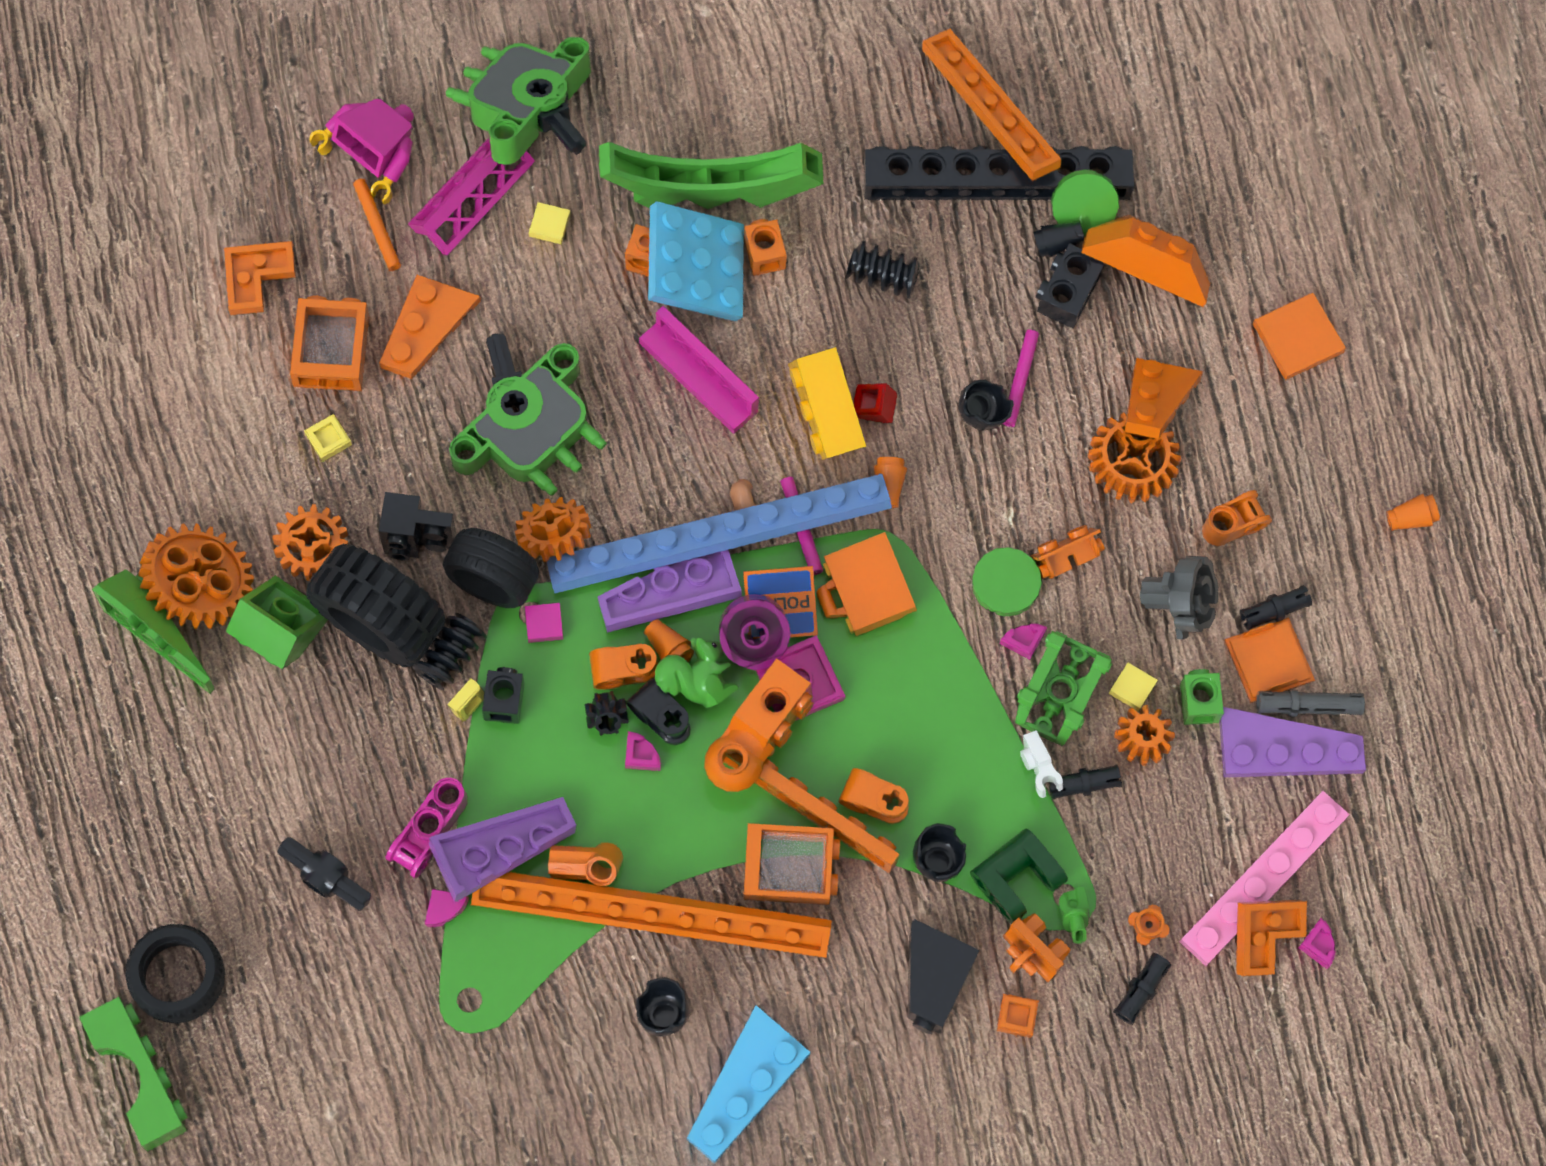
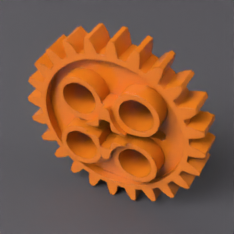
(195, 575)

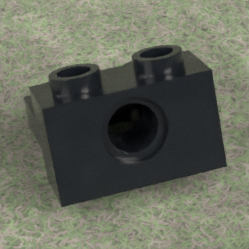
(408, 527)

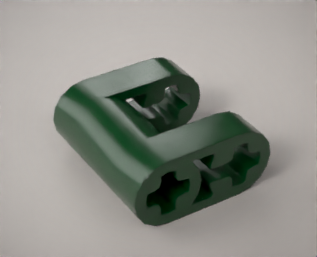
(1007, 863)

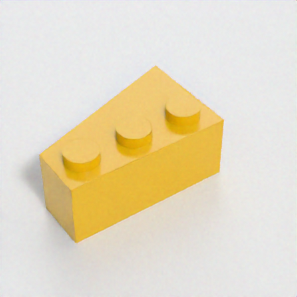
(826, 403)

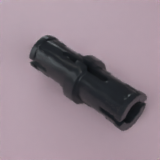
(1275, 607)
(1087, 781)
(1142, 988)

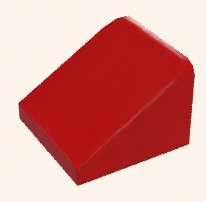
(875, 402)

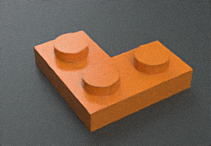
(251, 265)
(1259, 927)

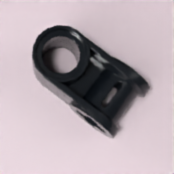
(657, 710)

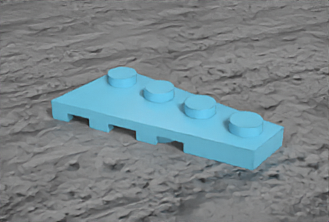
(750, 1078)

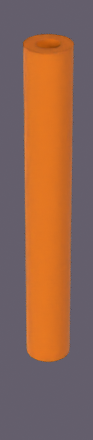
(376, 224)

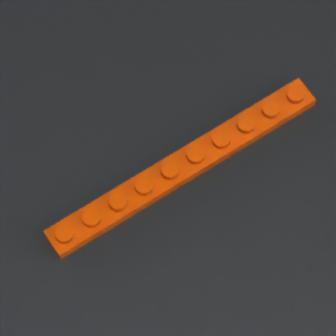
(656, 913)

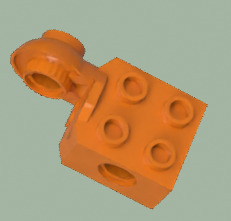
(756, 729)

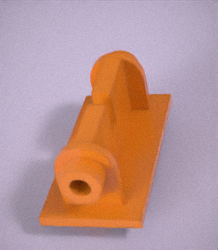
(1080, 545)

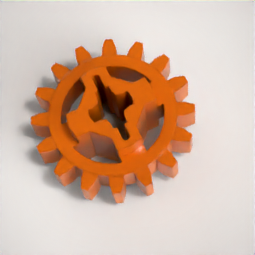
(553, 529)
(297, 540)

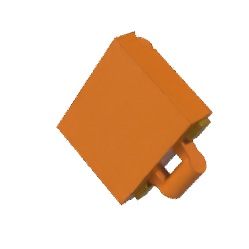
(867, 584)

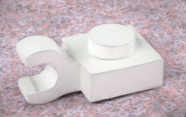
(1037, 758)

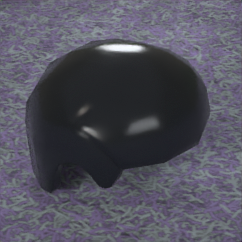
(984, 405)
(939, 853)
(663, 1007)

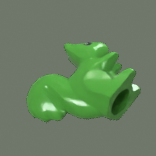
(698, 682)

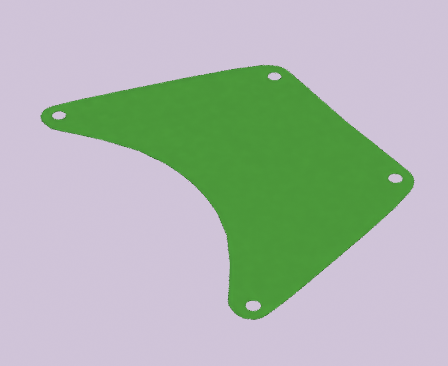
(909, 715)

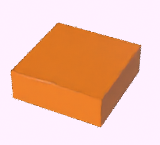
(1017, 1015)

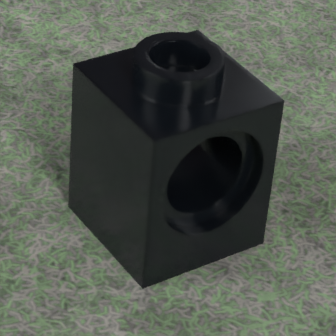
(503, 710)

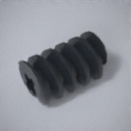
(883, 269)
(448, 650)

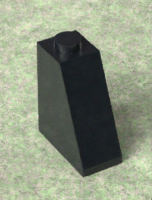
(935, 975)

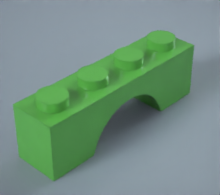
(153, 1113)

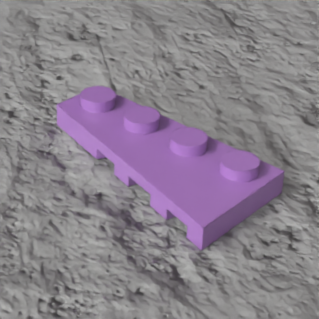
(671, 591)
(1279, 747)
(495, 846)

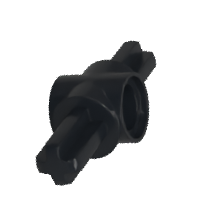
(324, 873)

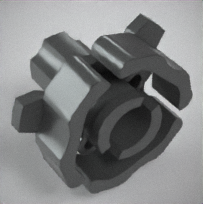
(1185, 594)

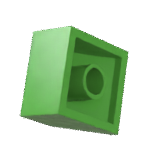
(276, 622)

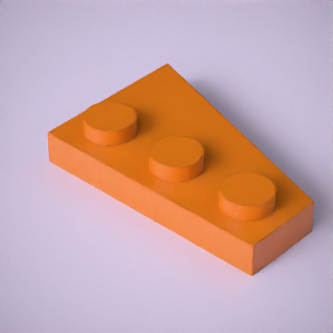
(423, 324)
(1156, 396)

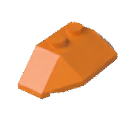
(1150, 256)

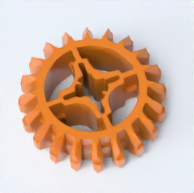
(1146, 480)

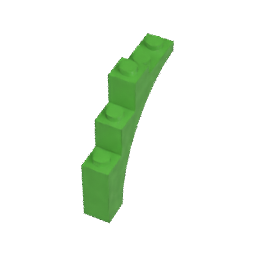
(712, 182)

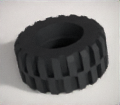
(375, 605)

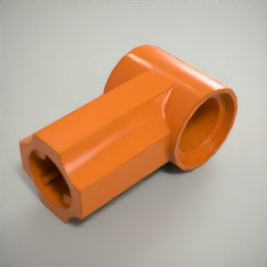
(582, 863)

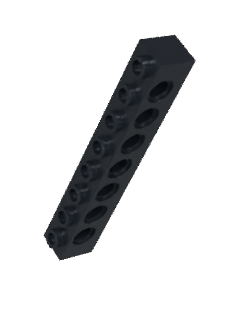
(982, 183)

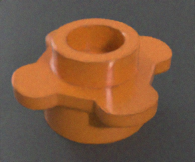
(1152, 915)

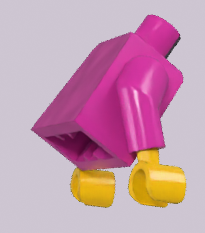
(373, 137)

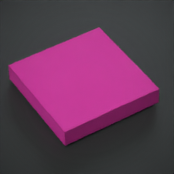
(811, 663)

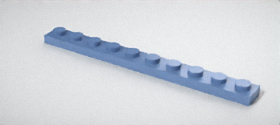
(719, 533)

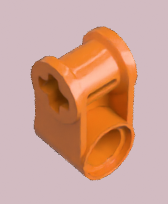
(1240, 515)
(619, 665)
(870, 796)

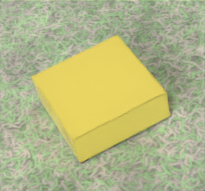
(549, 223)
(327, 437)
(1133, 686)
(467, 700)

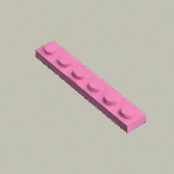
(1265, 876)

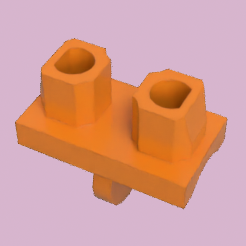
(1031, 952)

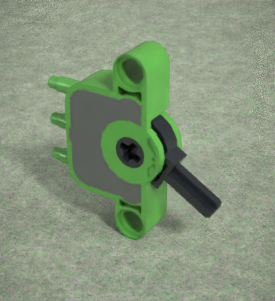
(526, 94)
(542, 430)

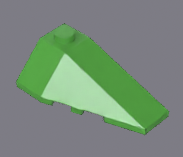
(127, 604)

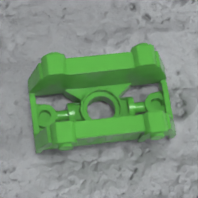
(1049, 674)

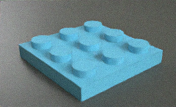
(696, 261)

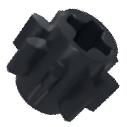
(606, 713)

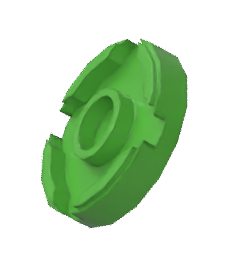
(1085, 198)
(1006, 581)

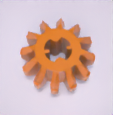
(1154, 728)

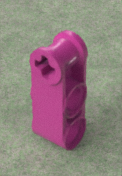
(416, 842)

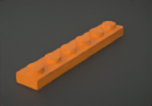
(991, 104)
(823, 813)

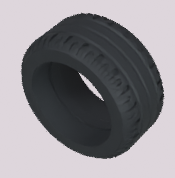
(491, 567)
(159, 940)

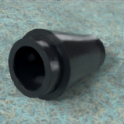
(1056, 237)

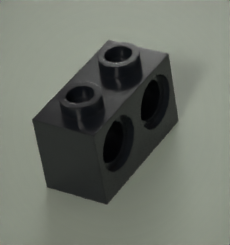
(1075, 287)

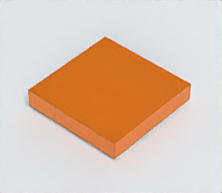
(1299, 336)

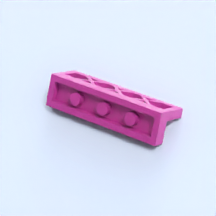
(458, 188)
(700, 371)

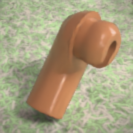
(741, 494)

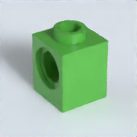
(1196, 711)

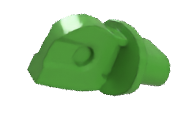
(1075, 913)

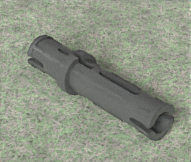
(1309, 703)

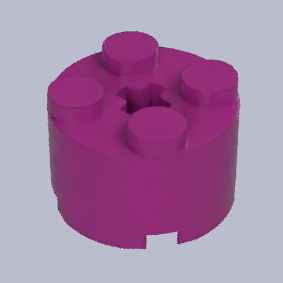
(743, 648)

